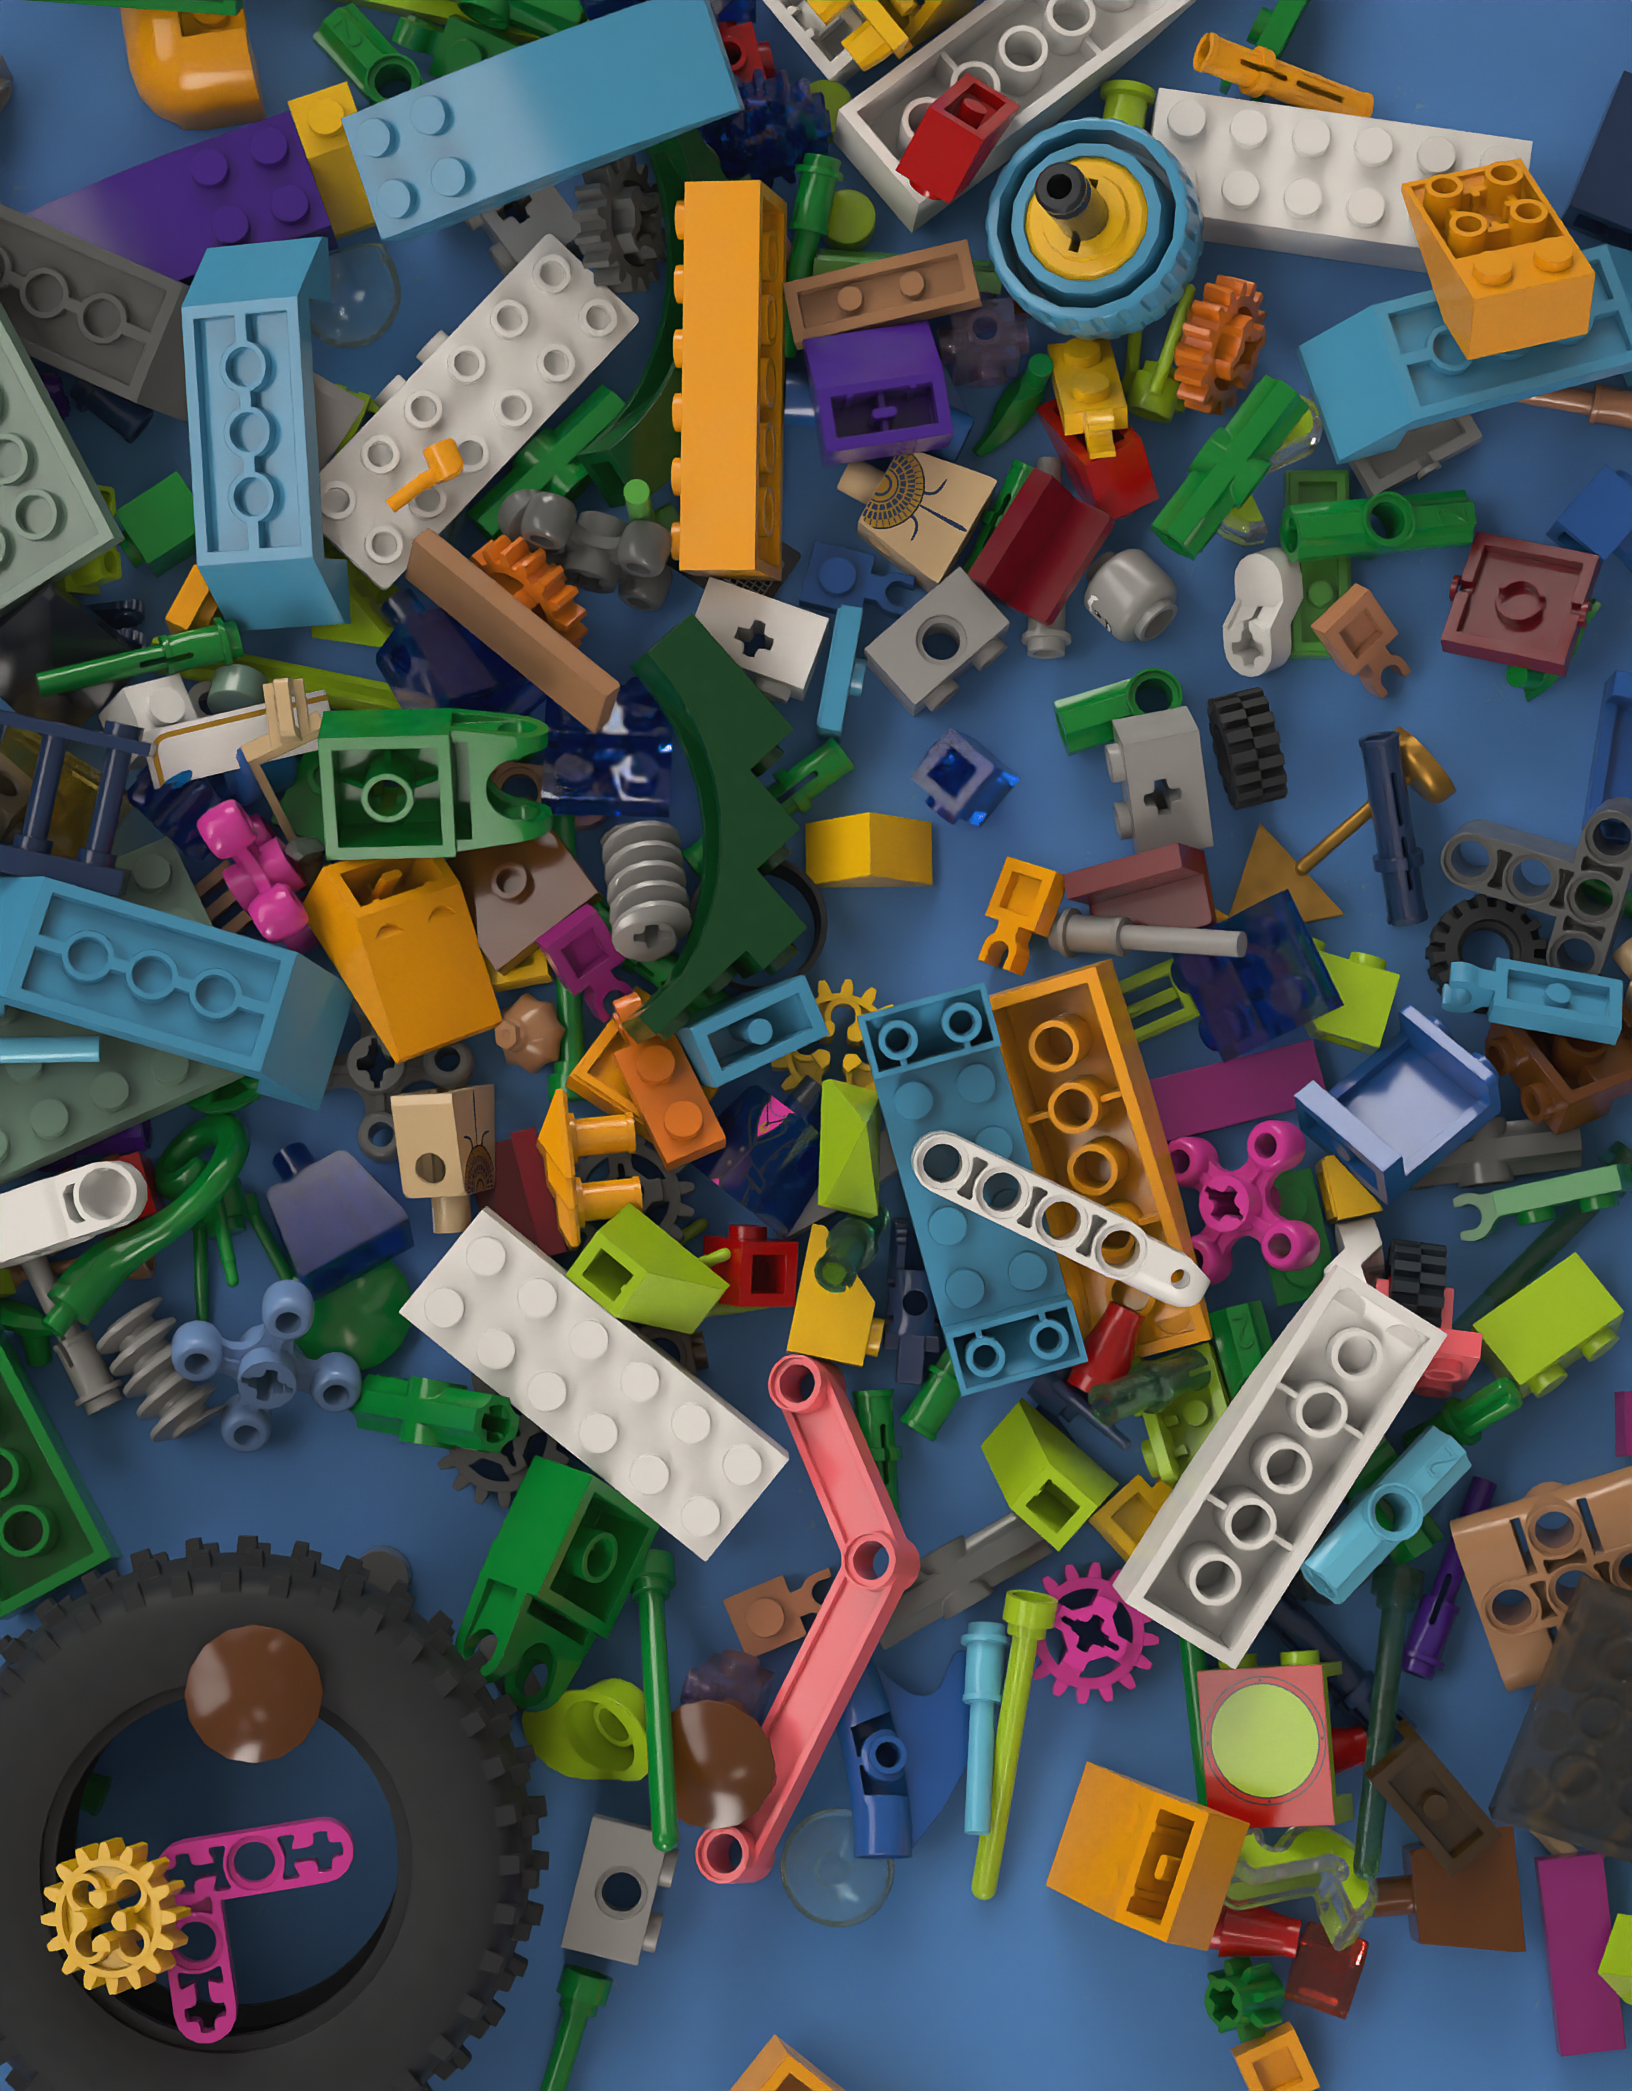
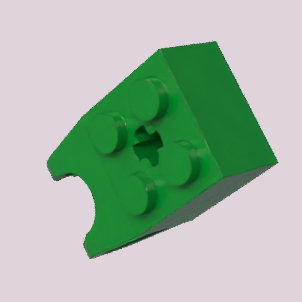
(443, 780)
(554, 1578)

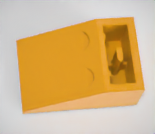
(1499, 259)
(405, 950)
(1147, 1857)

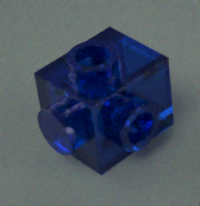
(963, 779)

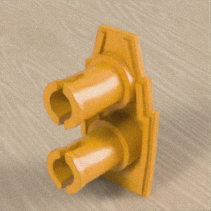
(566, 1139)

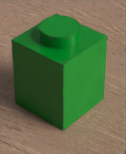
(159, 526)

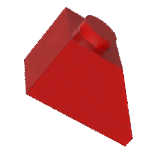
(956, 138)
(1111, 483)

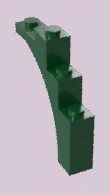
(642, 435)
(729, 742)

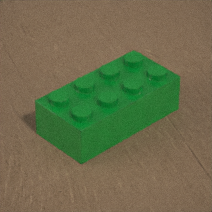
(46, 1511)

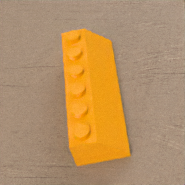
(730, 380)

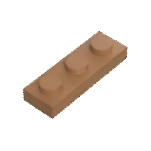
(884, 292)

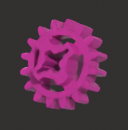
(1072, 1659)

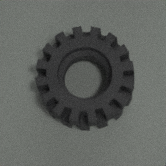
(1247, 748)
(1477, 915)

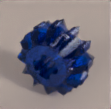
(175, 808)

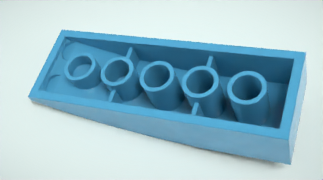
(540, 115)

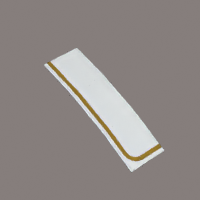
(211, 742)

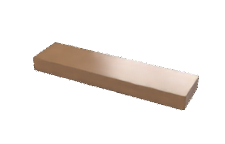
(512, 630)

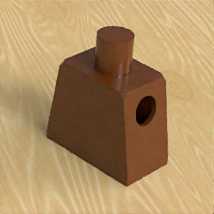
(1468, 1910)

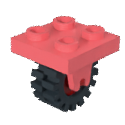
(1418, 1282)

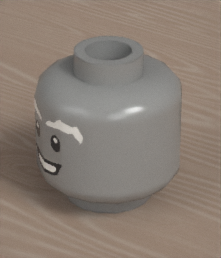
(1130, 595)

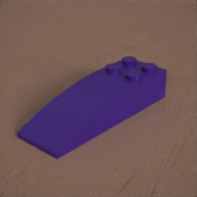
(204, 196)

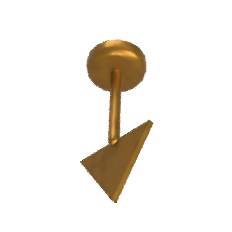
(1274, 870)

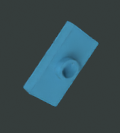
(843, 674)

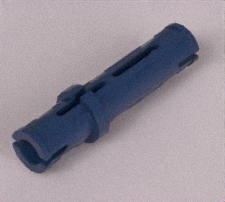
(1391, 815)
(1352, 1688)

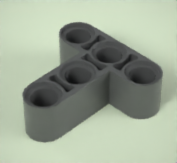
(1568, 869)

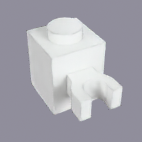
(155, 706)

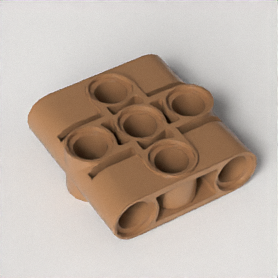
(1497, 1562)

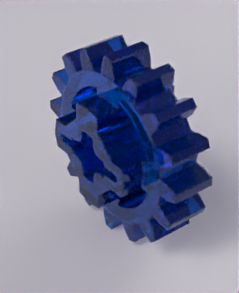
(772, 130)

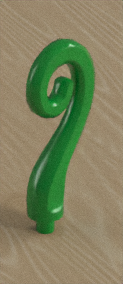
(179, 1178)

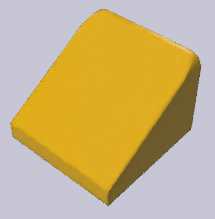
(1342, 1193)

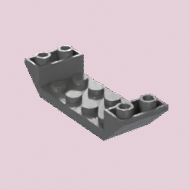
(94, 313)

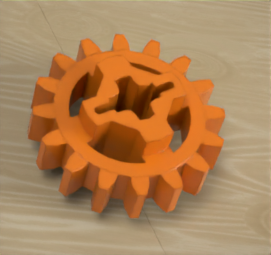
(1220, 345)
(534, 584)

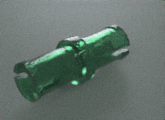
(850, 1247)
(1149, 1387)

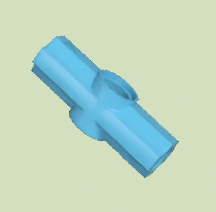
(1411, 1487)

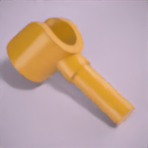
(444, 465)

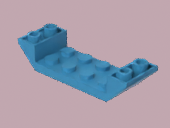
(1404, 370)
(259, 435)
(171, 985)
(992, 1288)

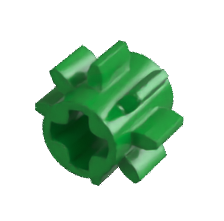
(1244, 1998)

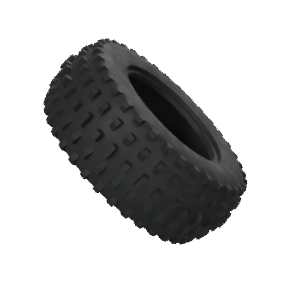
(410, 1714)

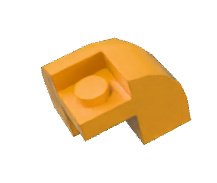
(194, 67)

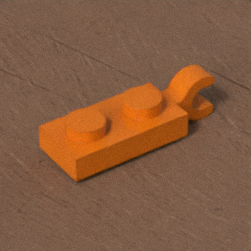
(666, 1093)

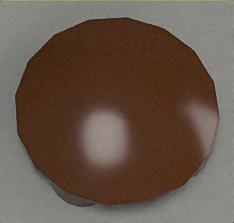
(253, 1693)
(720, 1763)

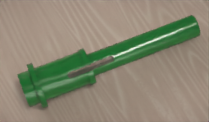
(810, 221)
(174, 653)

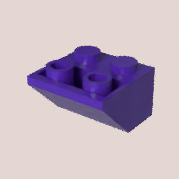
(877, 393)

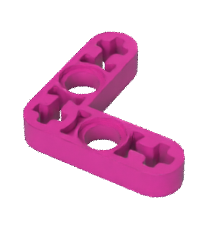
(208, 1906)

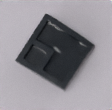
(49, 634)

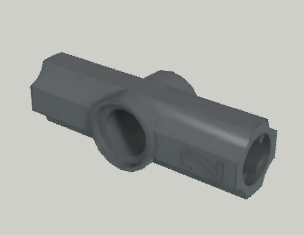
(1505, 1152)
(964, 1574)

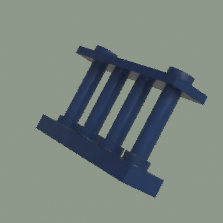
(31, 850)

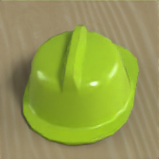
(593, 1732)

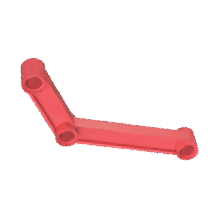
(847, 1621)

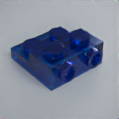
(616, 770)
(1265, 991)

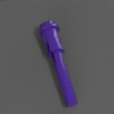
(1427, 1641)

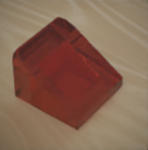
(1322, 1975)

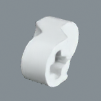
(1260, 619)
(1359, 1250)

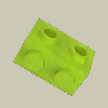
(1550, 1328)

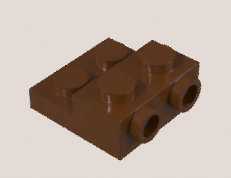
(1563, 1076)

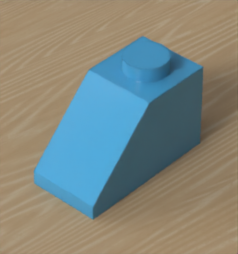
(751, 1030)

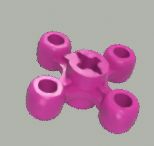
(263, 874)
(1245, 1200)

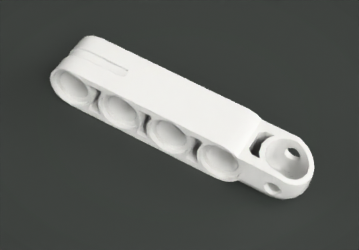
(68, 1209)
(1147, 1268)

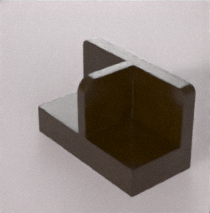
(1432, 1802)

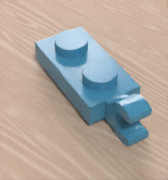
(1538, 998)

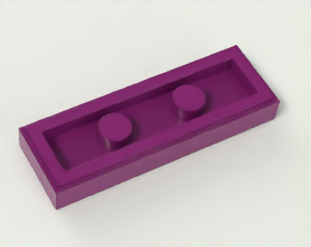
(1235, 1090)
(1575, 1939)

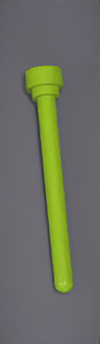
(1028, 1619)

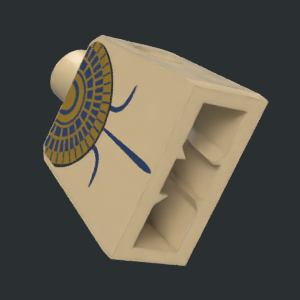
(918, 511)
(446, 1149)

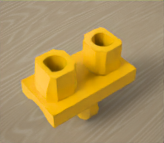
(876, 36)

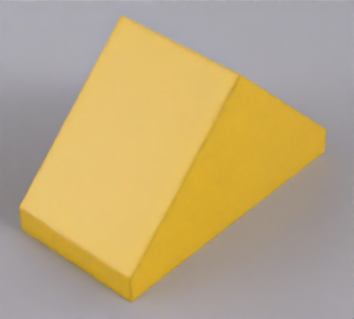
(869, 851)

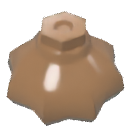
(530, 1033)

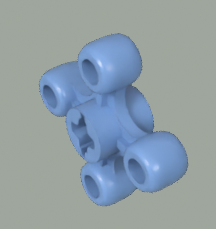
(266, 1365)

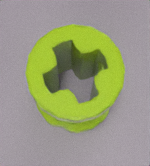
(1127, 101)

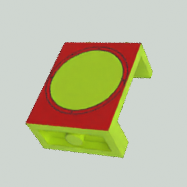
(1271, 1741)

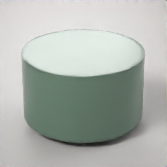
(235, 688)

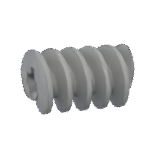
(645, 889)
(148, 1357)

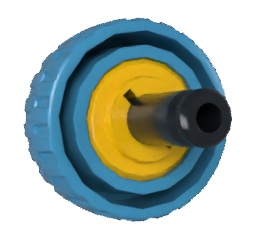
(1094, 228)

